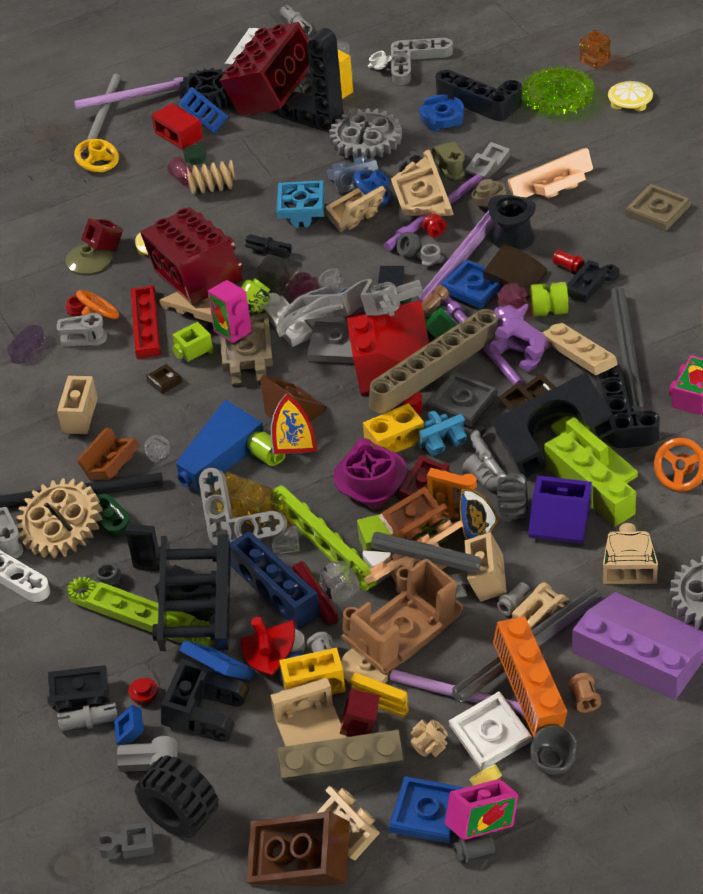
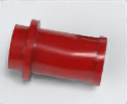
(568, 261)

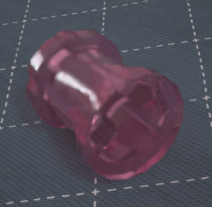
(181, 171)

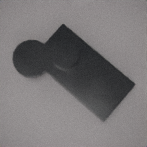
(589, 279)

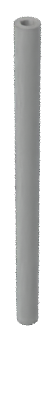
(101, 113)

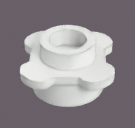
(379, 60)

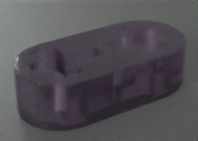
(26, 344)

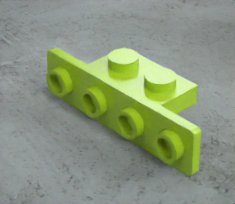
(596, 447)

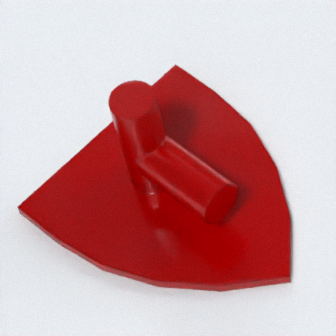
(268, 645)

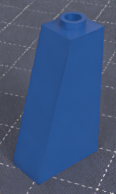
(217, 445)

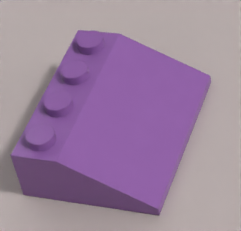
(639, 644)

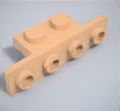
(553, 176)
(399, 561)

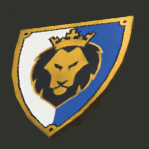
(475, 514)

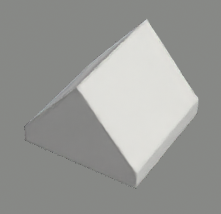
(373, 557)

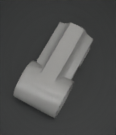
(143, 756)

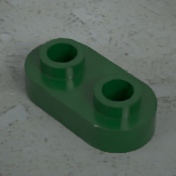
(114, 516)

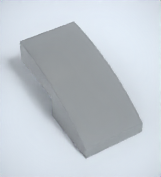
(489, 161)

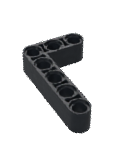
(327, 101)

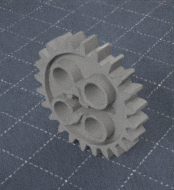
(366, 134)
(687, 593)

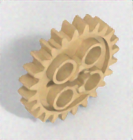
(45, 532)

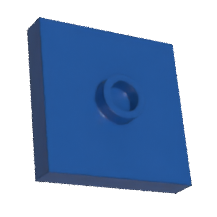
(469, 286)
(217, 661)
(422, 810)

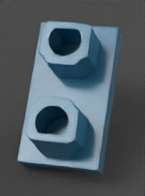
(441, 428)

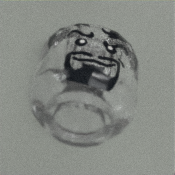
(338, 581)

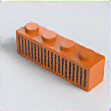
(528, 674)

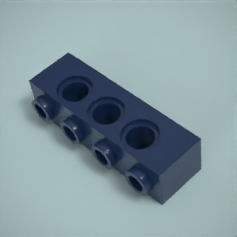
(274, 580)

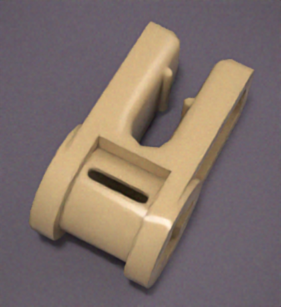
(540, 605)

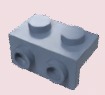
(344, 174)

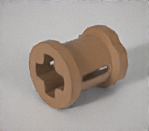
(584, 691)

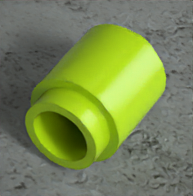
(260, 446)

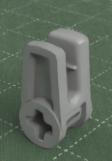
(80, 330)
(9, 535)

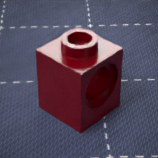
(102, 234)
(359, 713)

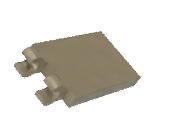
(249, 351)

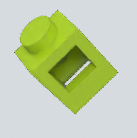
(192, 342)

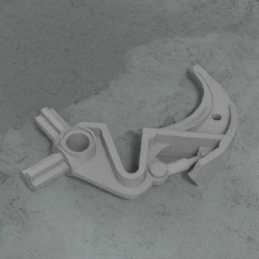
(322, 302)

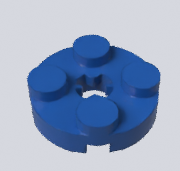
(451, 116)

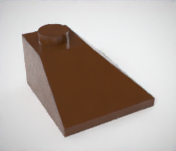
(275, 389)

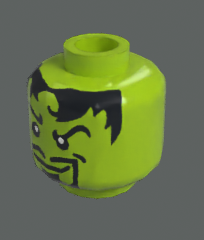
(257, 295)

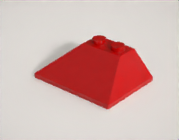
(385, 340)

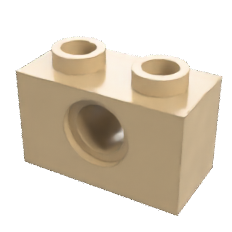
(77, 404)
(490, 578)

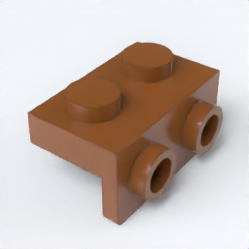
(107, 455)
(413, 514)

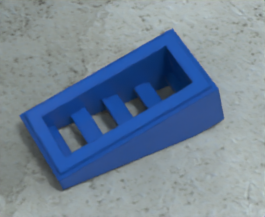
(196, 98)

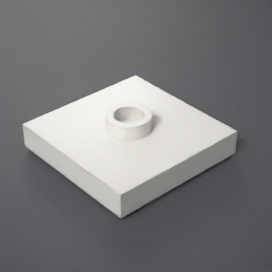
(490, 731)

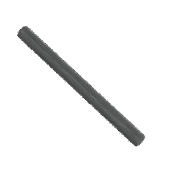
(627, 349)
(542, 633)

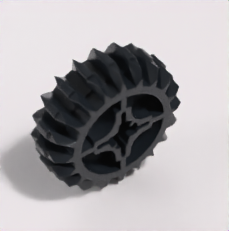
(208, 85)

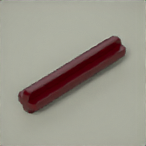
(327, 610)

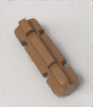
(432, 302)

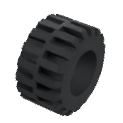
(176, 796)

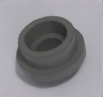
(108, 574)

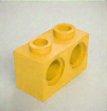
(395, 429)
(314, 667)

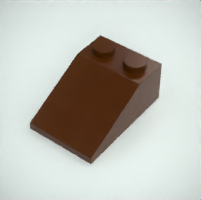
(299, 850)

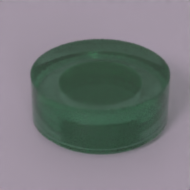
(194, 154)

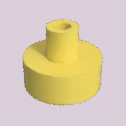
(489, 774)

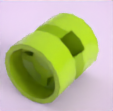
(549, 299)

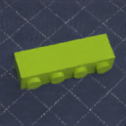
(610, 494)

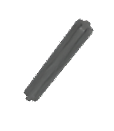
(426, 551)

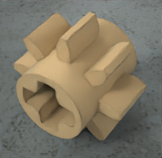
(429, 738)

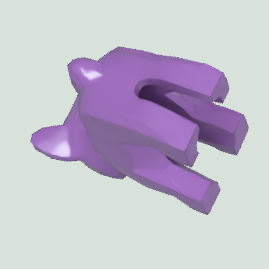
(519, 336)

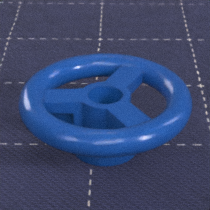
(373, 181)

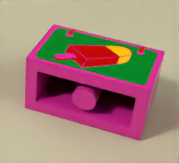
(229, 311)
(688, 389)
(481, 809)

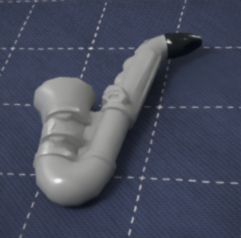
(487, 471)

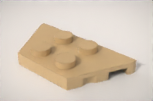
(421, 189)

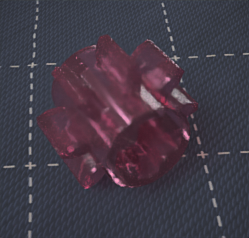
(302, 284)
(512, 295)

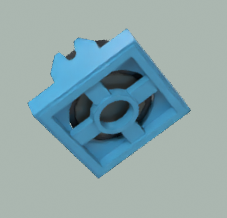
(301, 202)

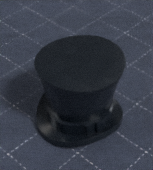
(512, 221)

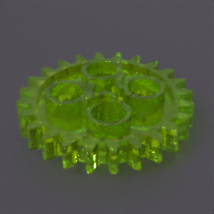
(571, 86)

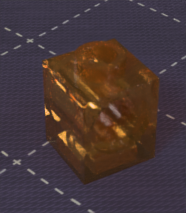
(595, 49)

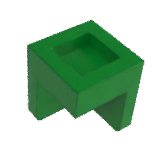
(440, 322)

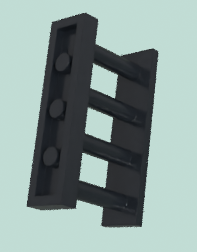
(217, 604)

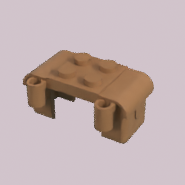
(406, 622)

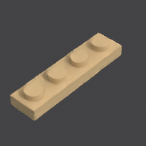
(580, 349)

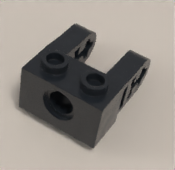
(185, 694)

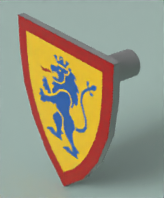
(291, 429)

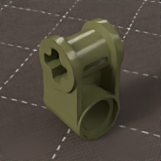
(450, 160)

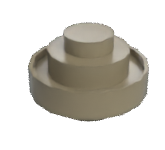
(487, 190)

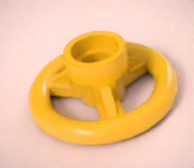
(97, 152)

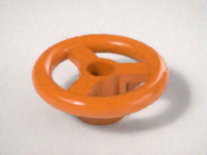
(96, 304)
(689, 460)

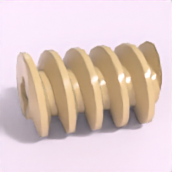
(211, 177)

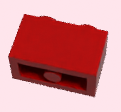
(177, 126)

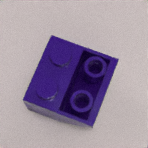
(560, 509)

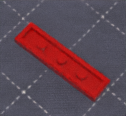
(145, 322)

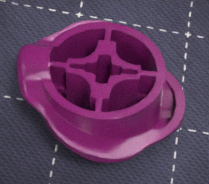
(370, 474)

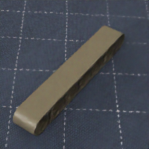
(432, 361)

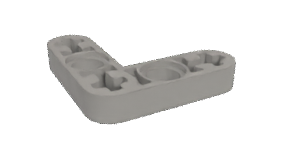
(415, 49)
(233, 525)

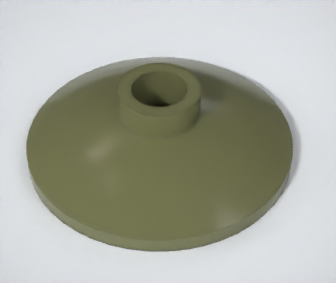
(87, 260)

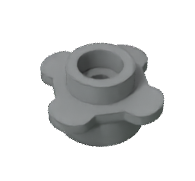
(430, 255)

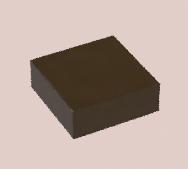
(164, 379)

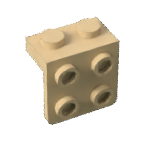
(353, 208)
(306, 714)

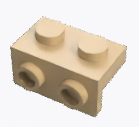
(361, 827)

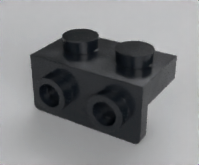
(78, 687)

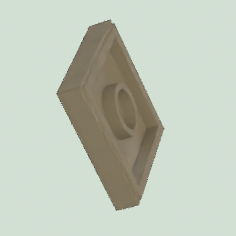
(658, 207)

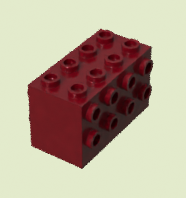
(267, 69)
(191, 254)

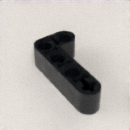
(479, 97)
(634, 427)

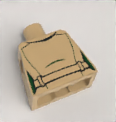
(629, 557)

